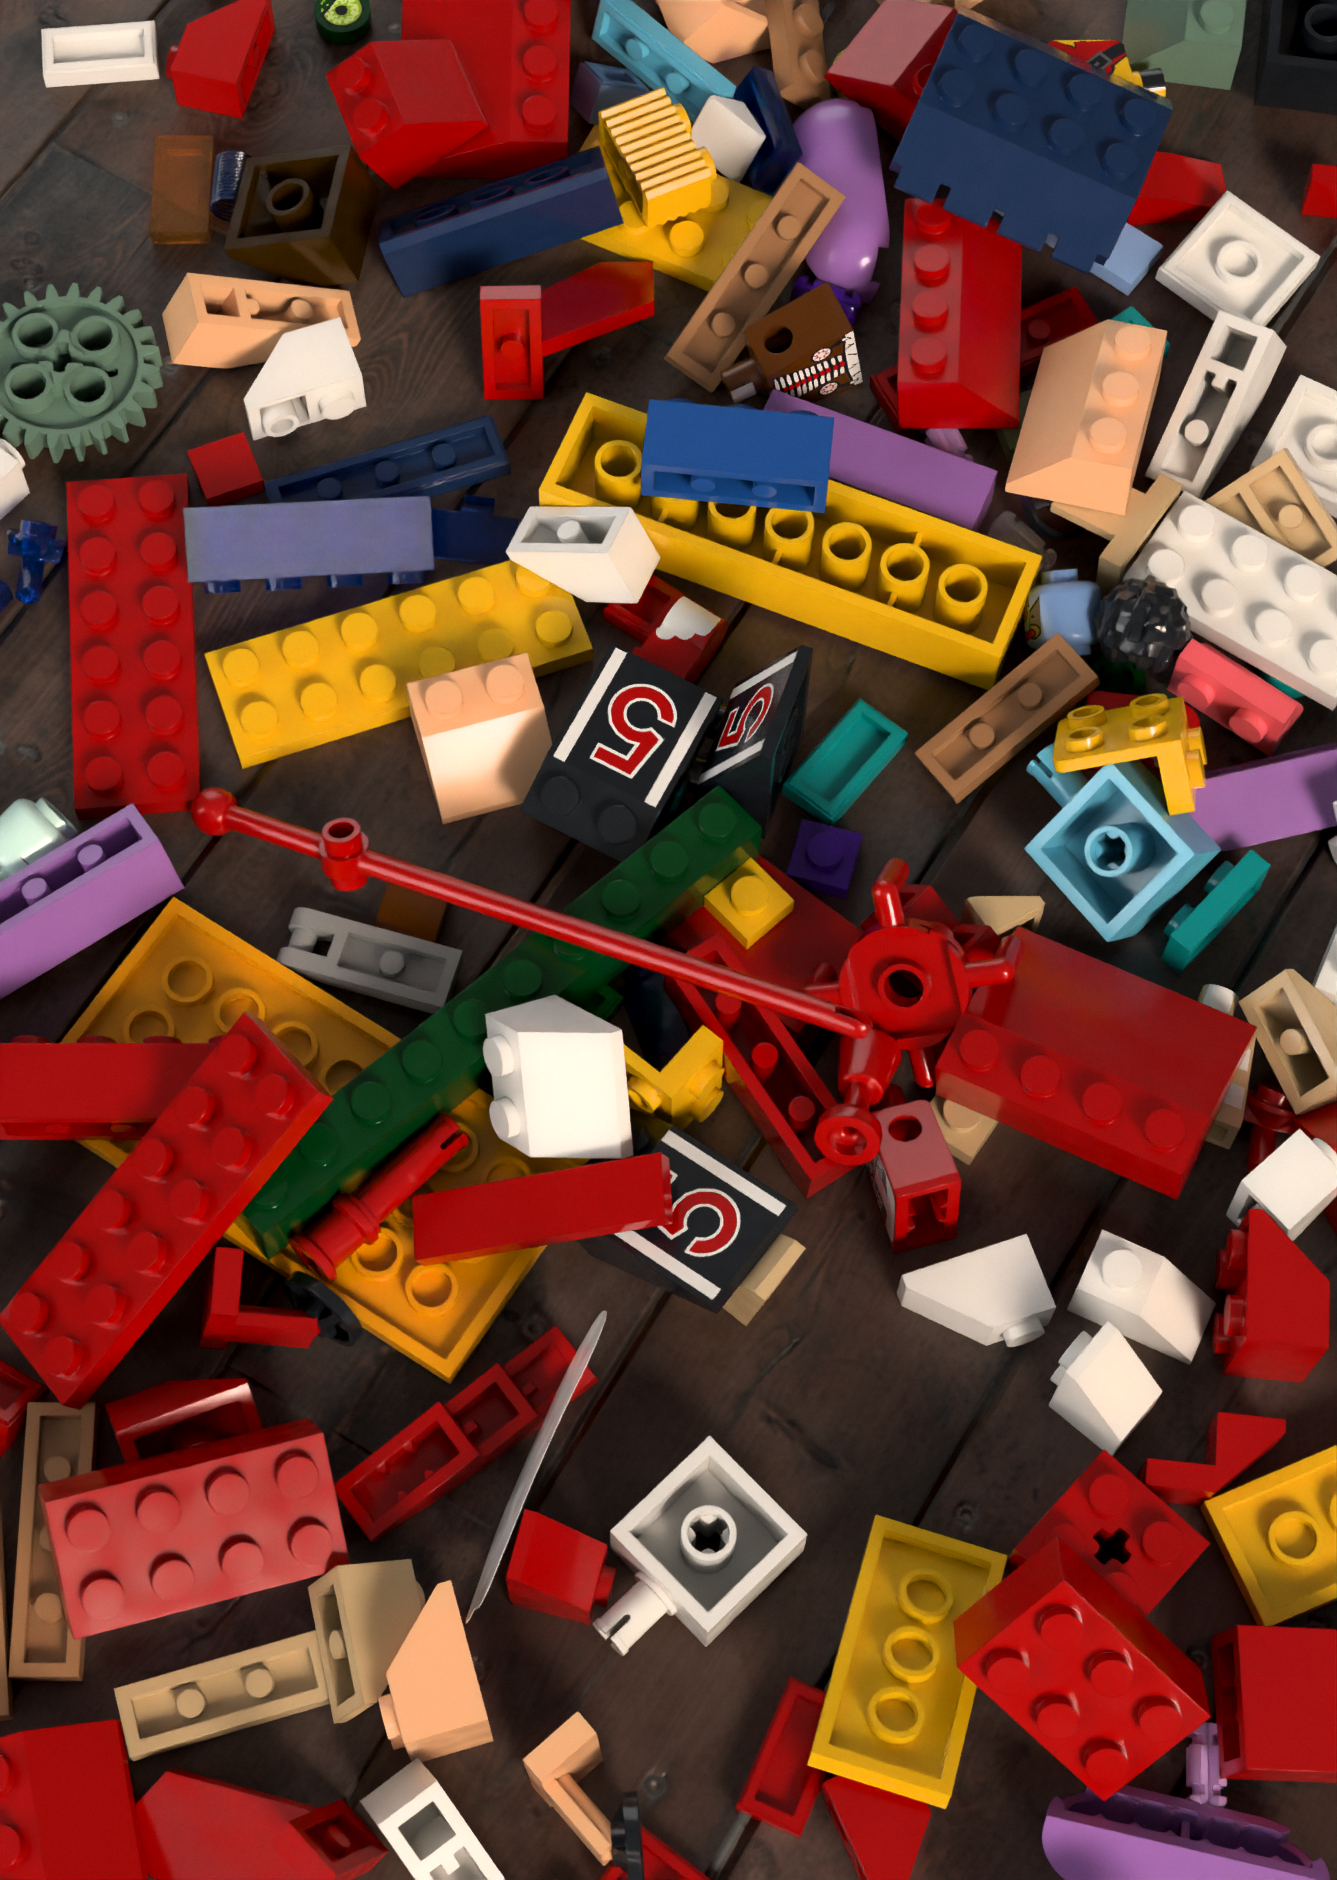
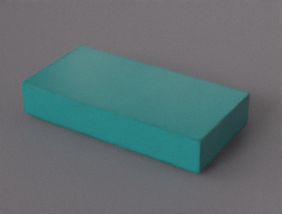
(844, 763)

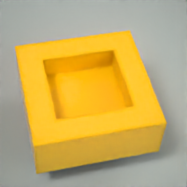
(748, 903)

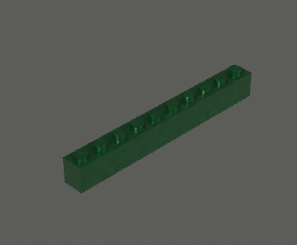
(444, 1055)

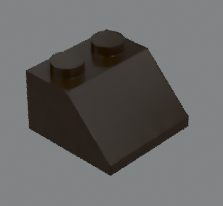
(304, 215)

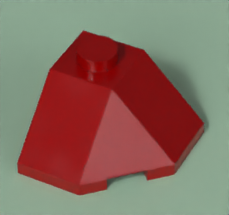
(182, 1416)

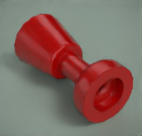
(865, 1069)

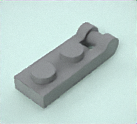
(372, 960)

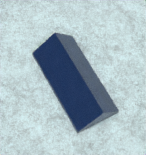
(499, 222)

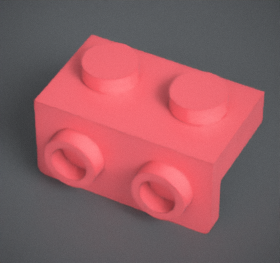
(1233, 696)

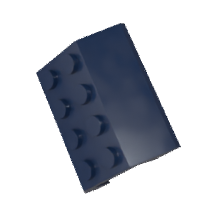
(1031, 137)

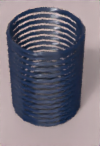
(219, 180)

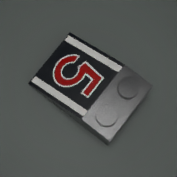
(757, 736)
(622, 755)
(718, 1227)

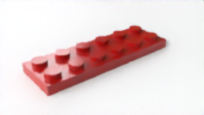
(132, 647)
(163, 1210)

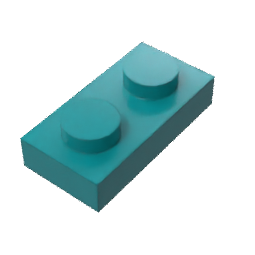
(1228, 893)

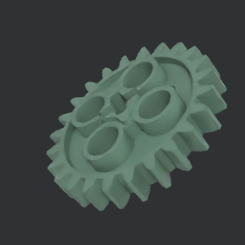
(69, 372)

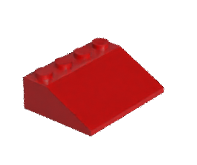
(518, 71)
(1095, 1063)

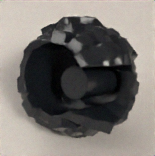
(1142, 624)

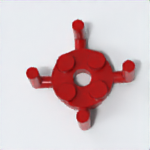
(926, 951)

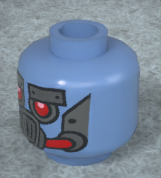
(1064, 608)

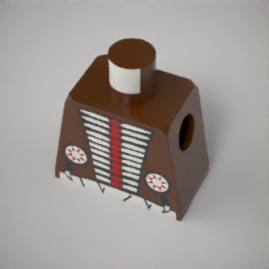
(798, 351)

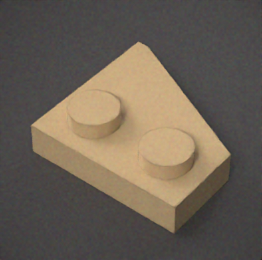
(1282, 506)

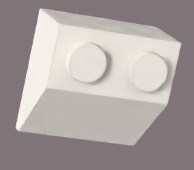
(558, 1081)

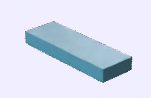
(657, 56)

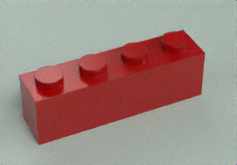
(763, 1070)
(92, 1085)

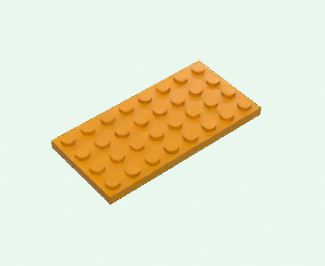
(193, 985)

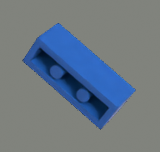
(736, 455)

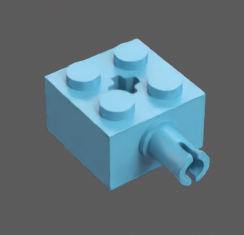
(1084, 844)

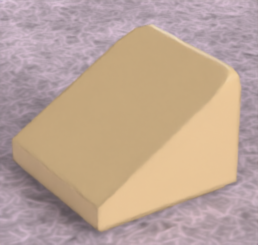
(1004, 913)

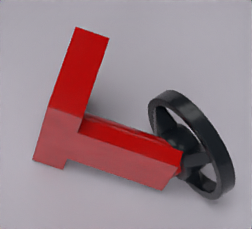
(311, 1316)

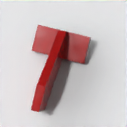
(529, 323)
(231, 1832)

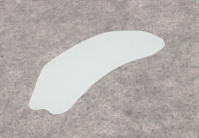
(534, 1460)

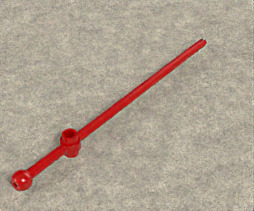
(349, 861)

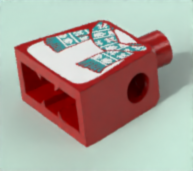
(913, 1174)

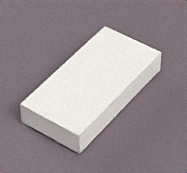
(100, 54)

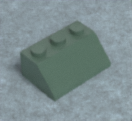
(1186, 39)

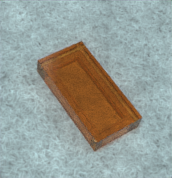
(182, 189)

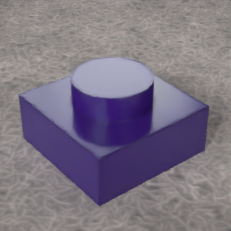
(824, 858)

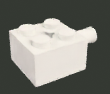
(704, 1587)

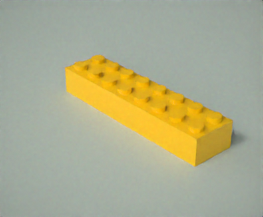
(853, 571)

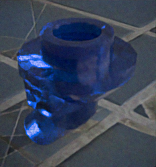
(35, 545)

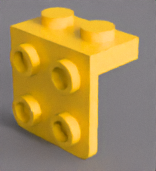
(1135, 732)
(686, 1085)

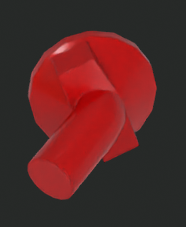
(1268, 1112)

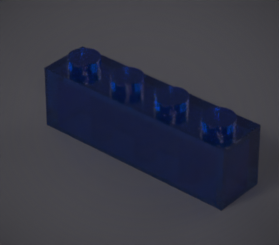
(310, 540)

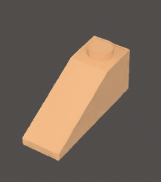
(241, 320)

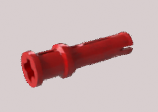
(357, 1216)

